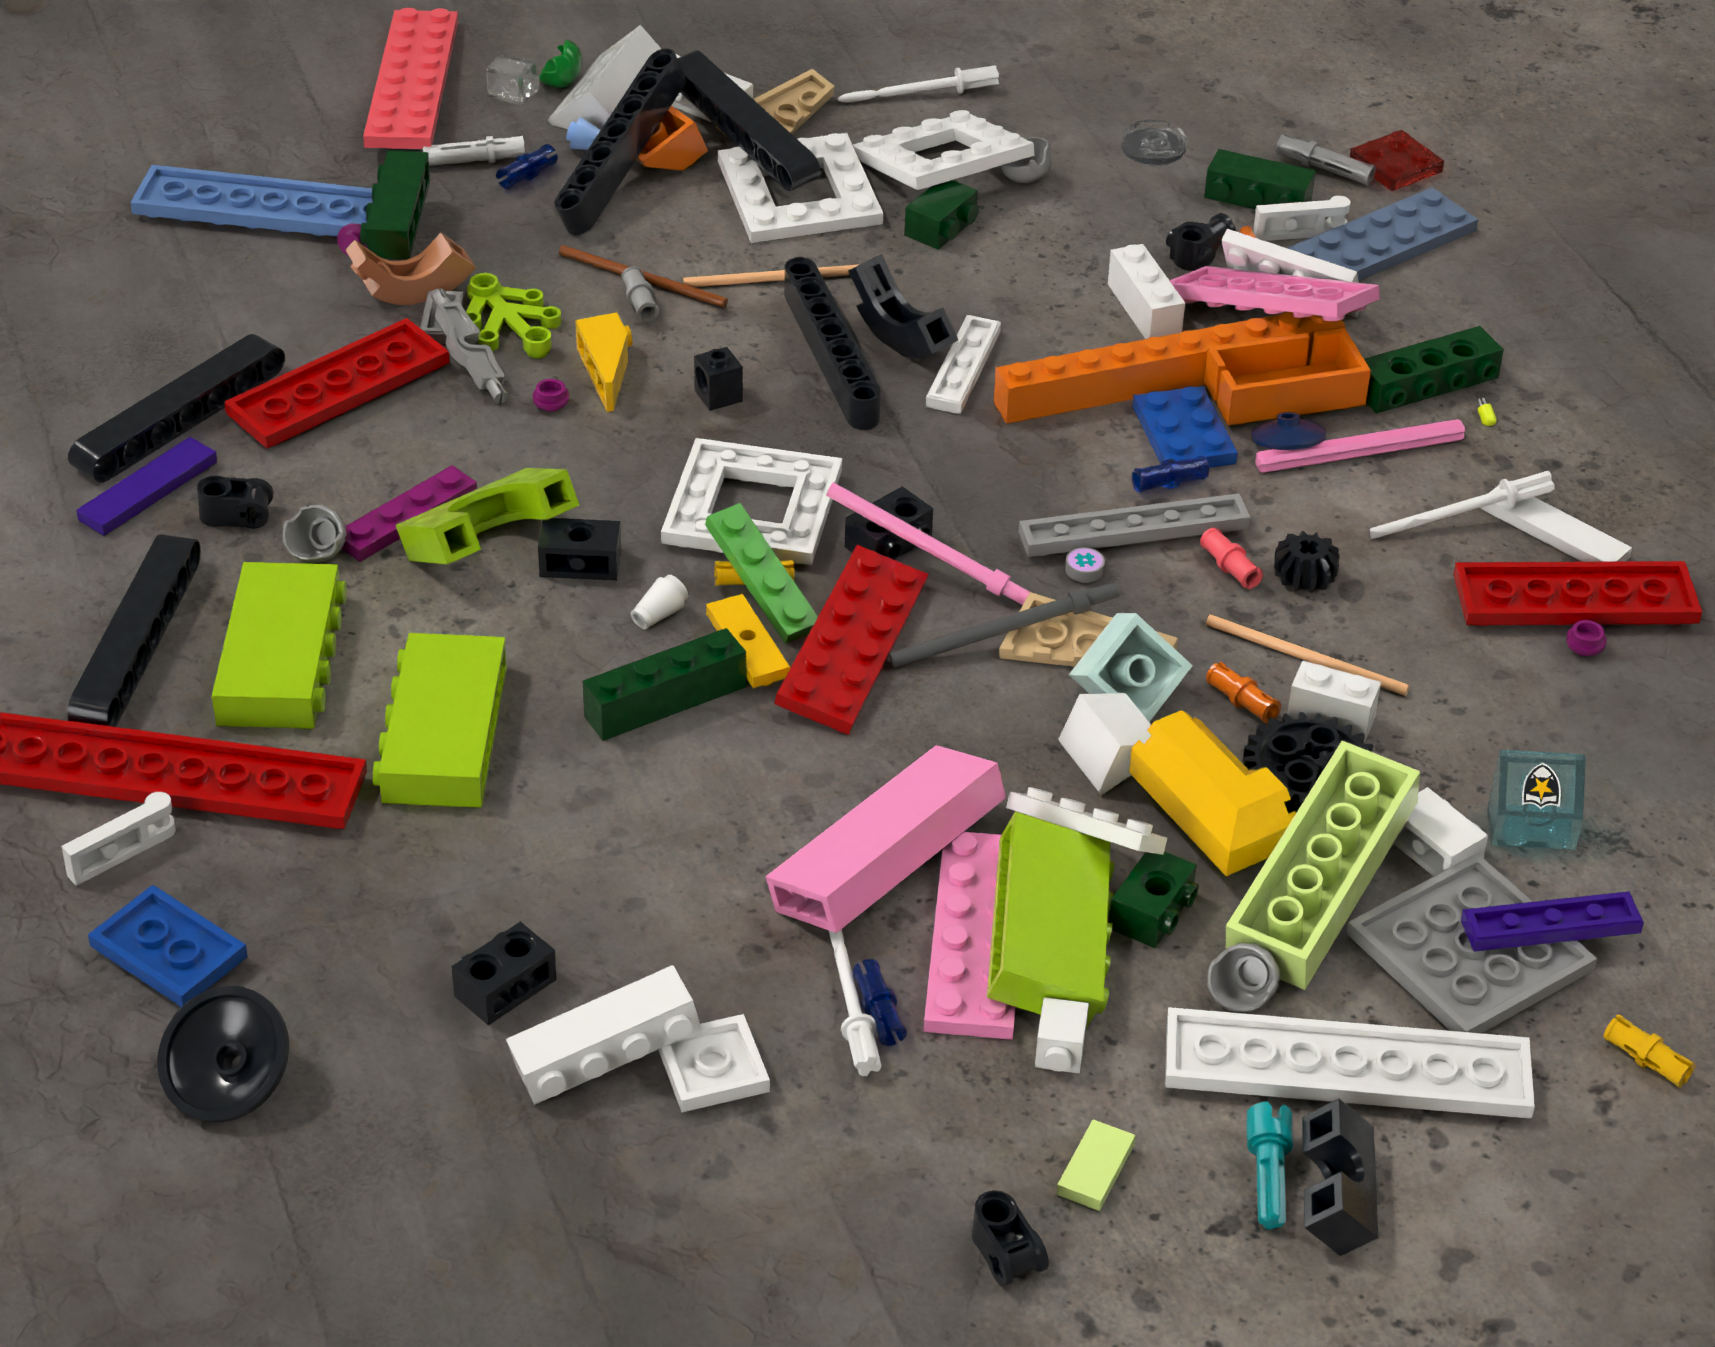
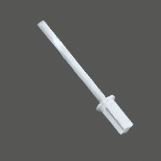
(962, 80)
(1509, 492)
(858, 1027)

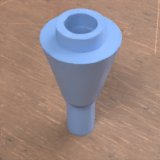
(581, 134)

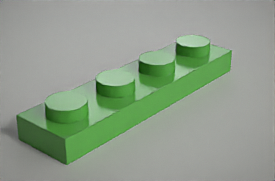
(762, 572)

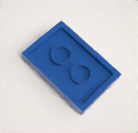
(1184, 426)
(167, 945)

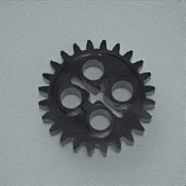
(1298, 751)

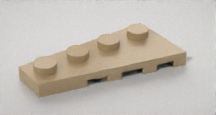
(796, 99)
(1058, 639)

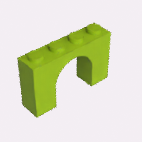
(451, 528)

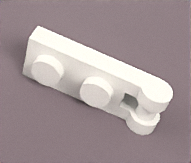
(1299, 218)
(119, 839)

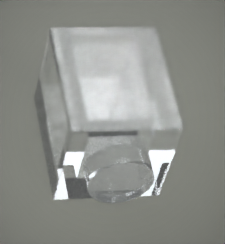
(512, 79)

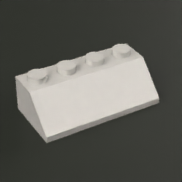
(605, 81)

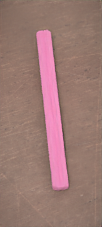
(1362, 446)

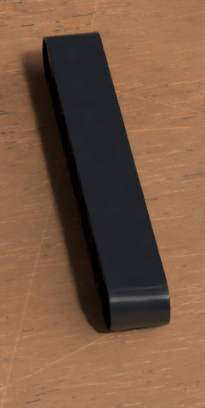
(747, 123)
(620, 142)
(832, 343)
(175, 408)
(135, 631)

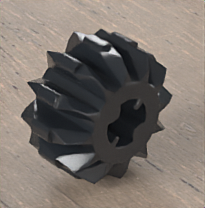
(1306, 561)

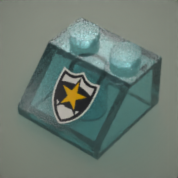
(1537, 799)

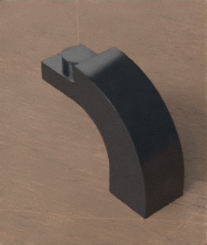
(893, 318)

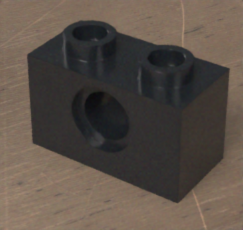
(579, 549)

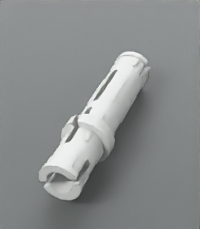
(479, 150)

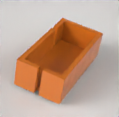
(1271, 376)

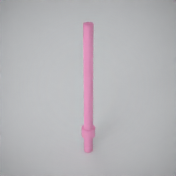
(996, 582)

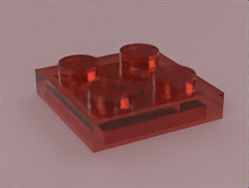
(1398, 159)

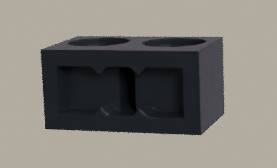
(871, 536)
(504, 973)

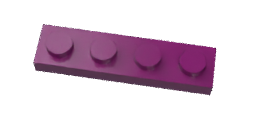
(378, 527)

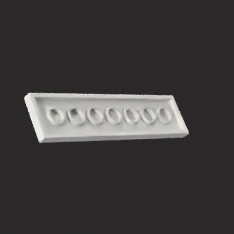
(1349, 1062)

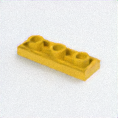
(763, 658)

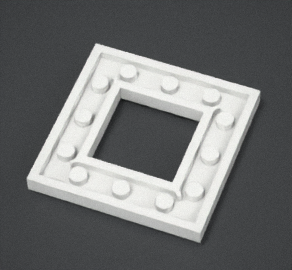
(988, 149)
(763, 221)
(715, 460)

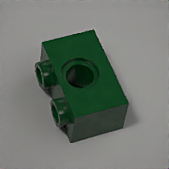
(1153, 897)

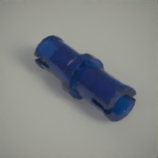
(526, 166)
(1170, 473)
(879, 1002)

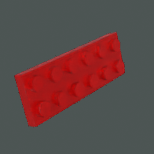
(336, 382)
(1576, 592)
(851, 640)

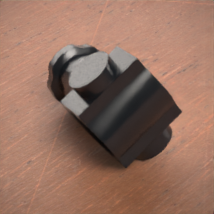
(1195, 243)

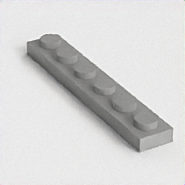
(1133, 524)

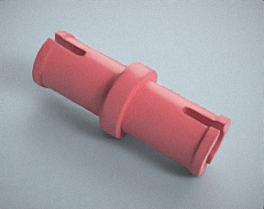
(1231, 558)

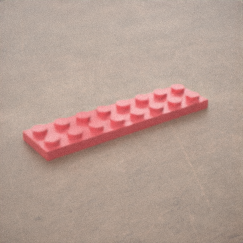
(411, 79)

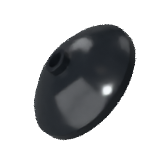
(205, 1040)

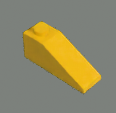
(604, 351)

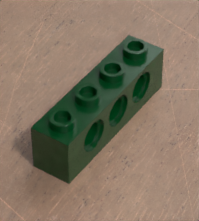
(1432, 368)

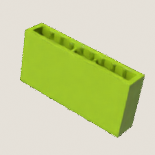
(279, 645)
(441, 720)
(1050, 917)

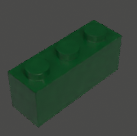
(1256, 181)

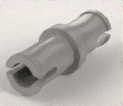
(640, 294)

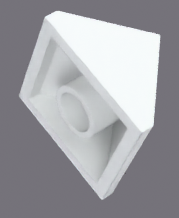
(1101, 737)

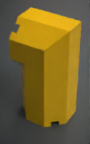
(1210, 793)

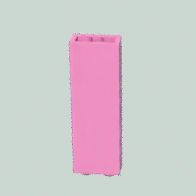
(885, 838)

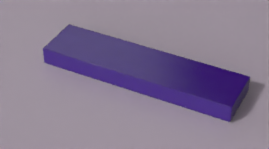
(146, 486)
(1551, 921)

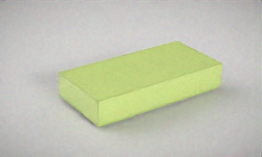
(1095, 1165)

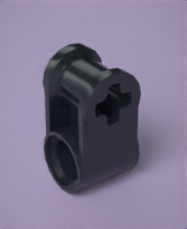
(231, 502)
(1008, 1241)

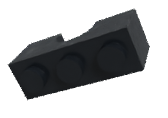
(1343, 1205)

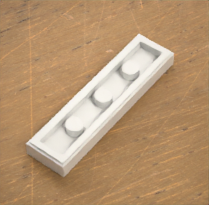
(963, 364)
(1560, 530)

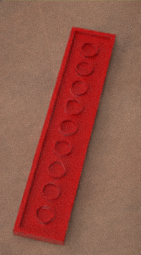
(191, 770)

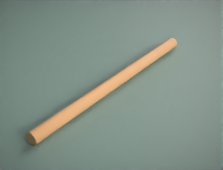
(756, 277)
(1303, 653)

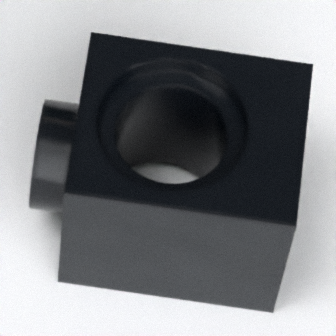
(718, 378)

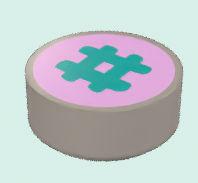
(1084, 565)

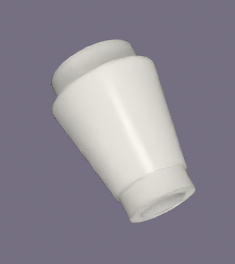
(660, 601)

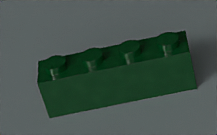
(396, 204)
(664, 684)

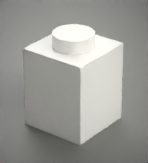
(1061, 1035)

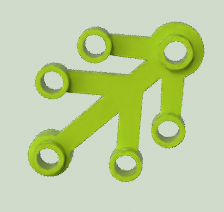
(487, 290)

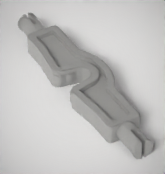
(461, 341)

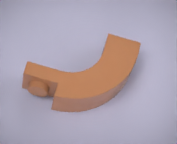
(408, 281)

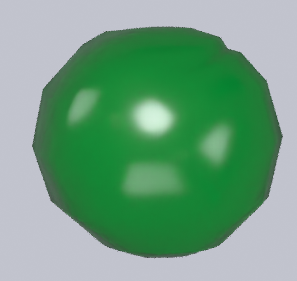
(562, 69)

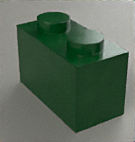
(941, 213)

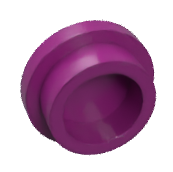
(347, 235)
(550, 395)
(1586, 638)

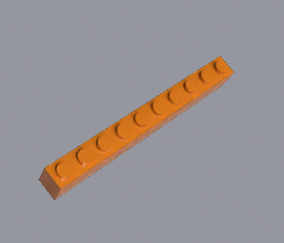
(1131, 368)

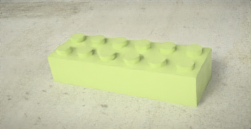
(1325, 860)

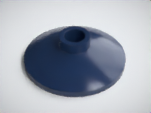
(1288, 433)

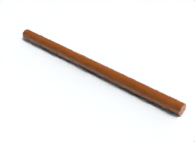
(650, 278)

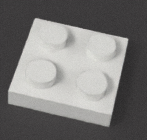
(715, 1065)

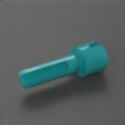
(1270, 1141)

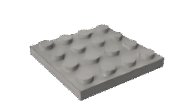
(1429, 954)

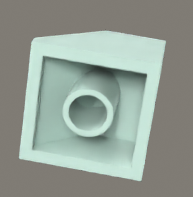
(1132, 661)

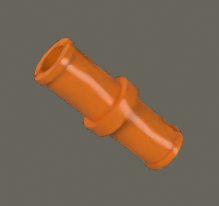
(1243, 692)

